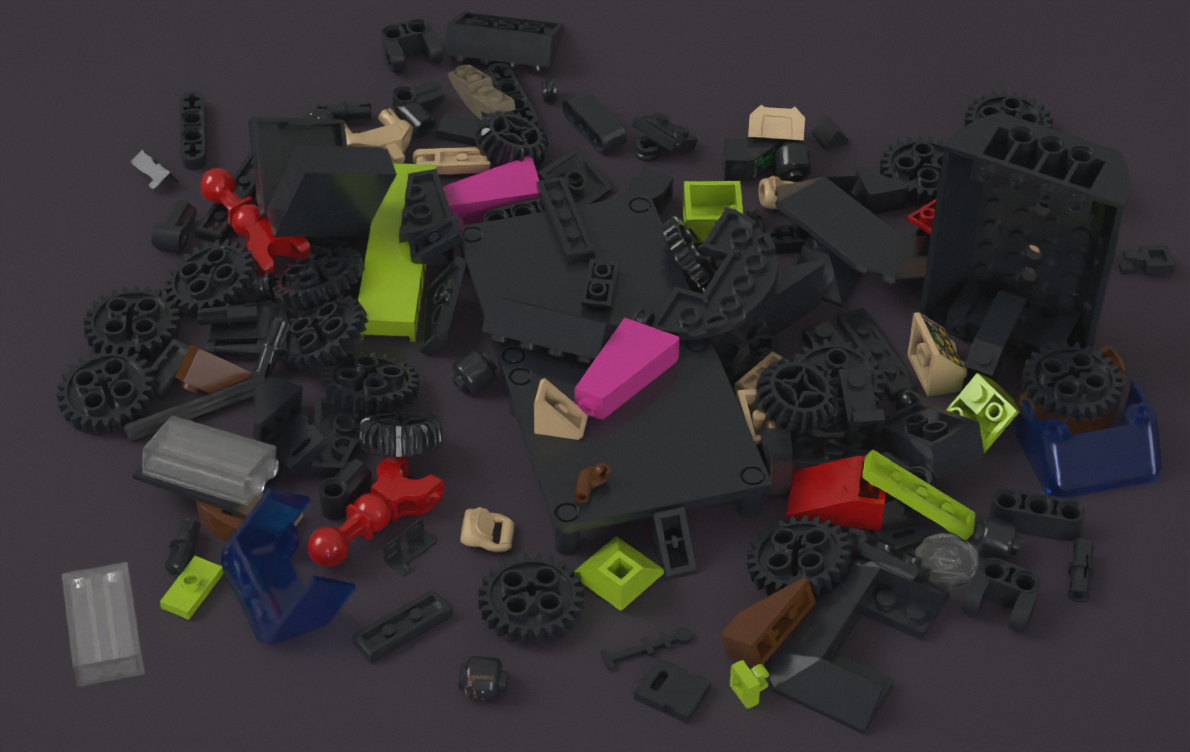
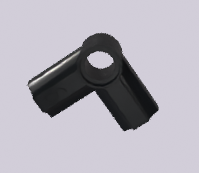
(411, 102)

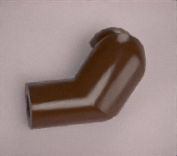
(589, 479)

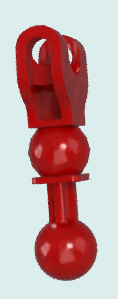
(220, 187)
(389, 499)

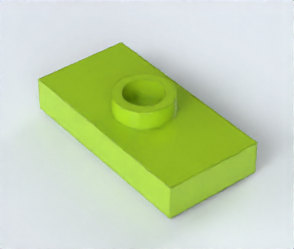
(191, 587)

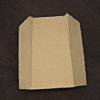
(776, 123)

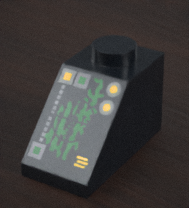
(748, 157)

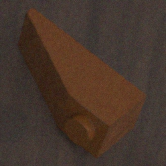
(765, 625)

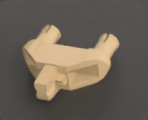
(393, 136)

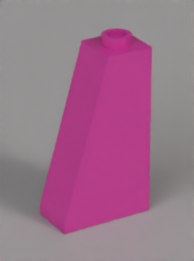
(492, 189)
(624, 367)

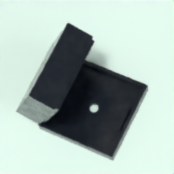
(313, 181)

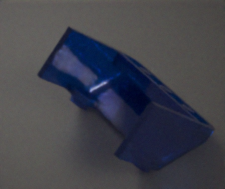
(1095, 459)
(265, 580)

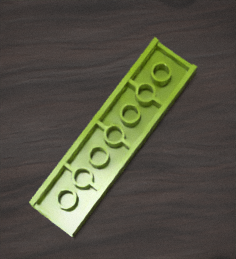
(391, 281)

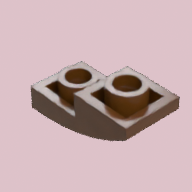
(218, 521)

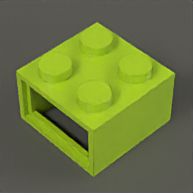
(707, 201)

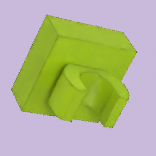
(748, 682)

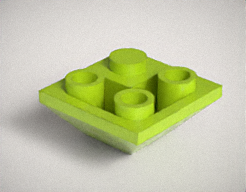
(988, 404)
(618, 573)

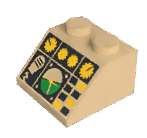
(935, 358)

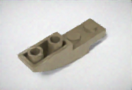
(478, 92)

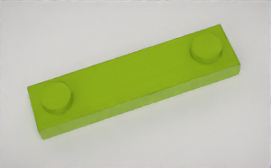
(919, 495)

